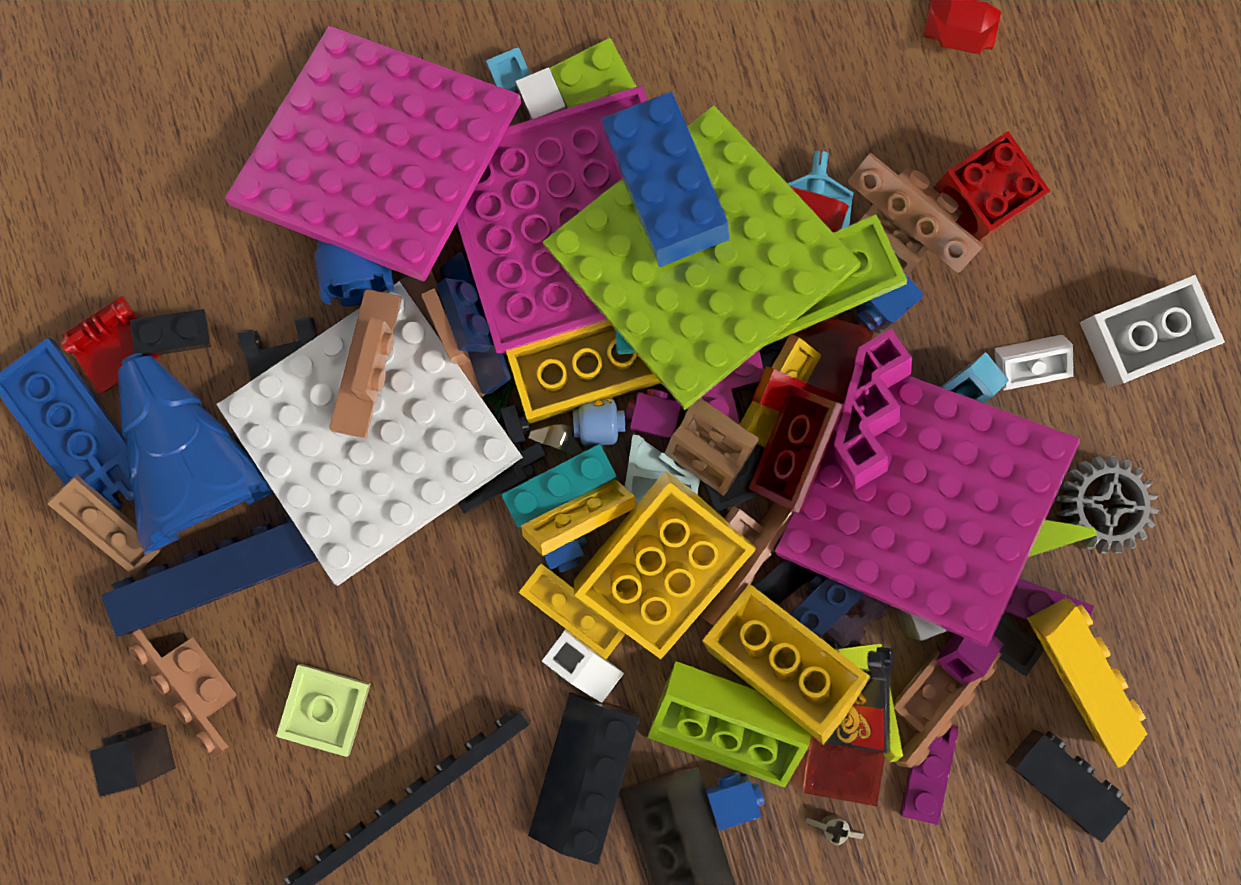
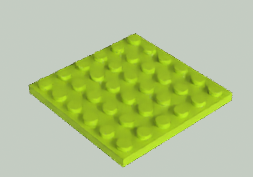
(718, 305)

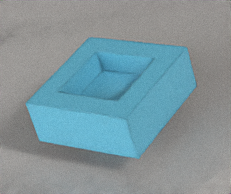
(508, 69)

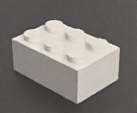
(1152, 331)

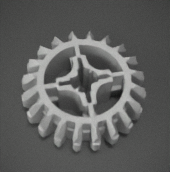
(1109, 490)

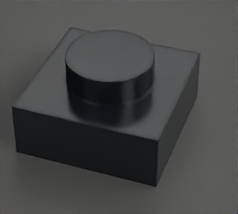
(516, 424)

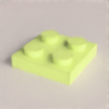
(323, 710)

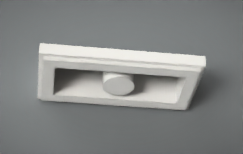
(1035, 361)

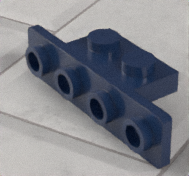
(470, 324)
(824, 604)

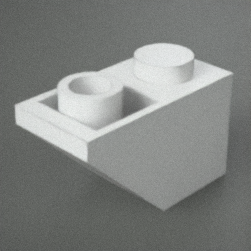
(582, 666)

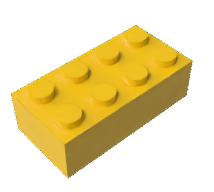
(575, 370)

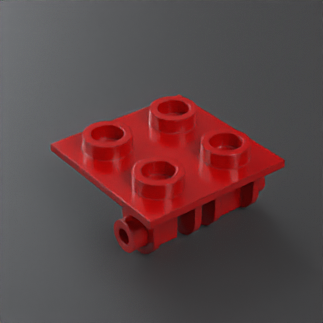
(103, 343)

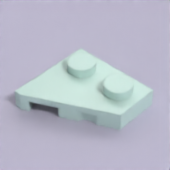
(648, 464)

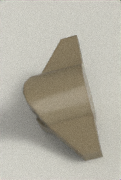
(557, 437)
(835, 828)

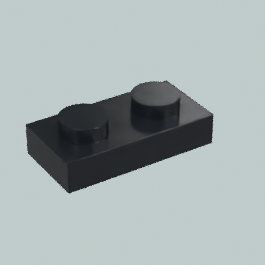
(170, 333)

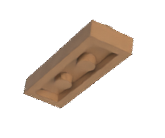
(101, 524)

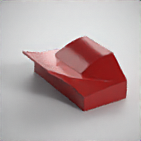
(962, 24)

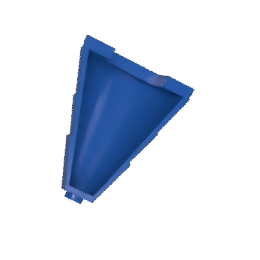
(178, 455)

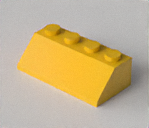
(786, 663)
(1089, 678)

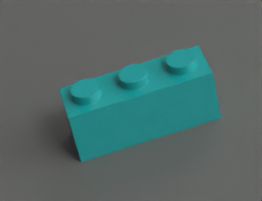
(559, 485)

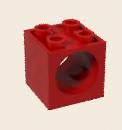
(993, 186)

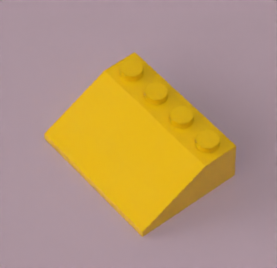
(662, 565)

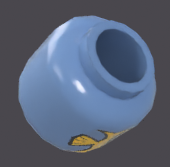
(598, 422)

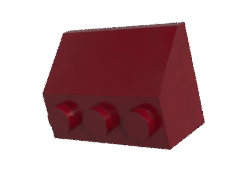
(796, 448)

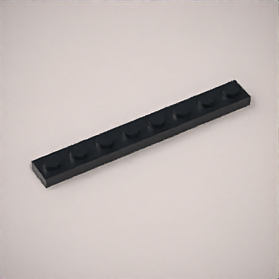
(417, 794)

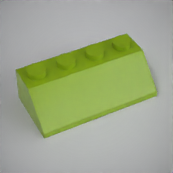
(728, 725)

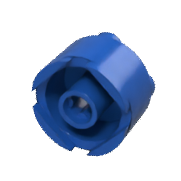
(347, 275)

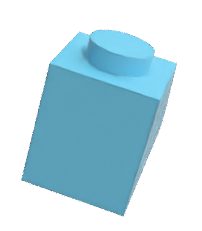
(978, 380)

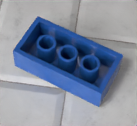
(666, 179)

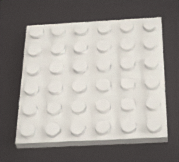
(421, 455)

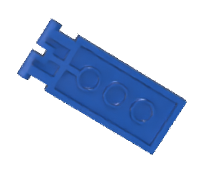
(67, 421)

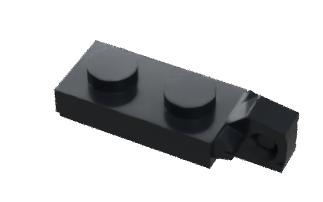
(505, 480)

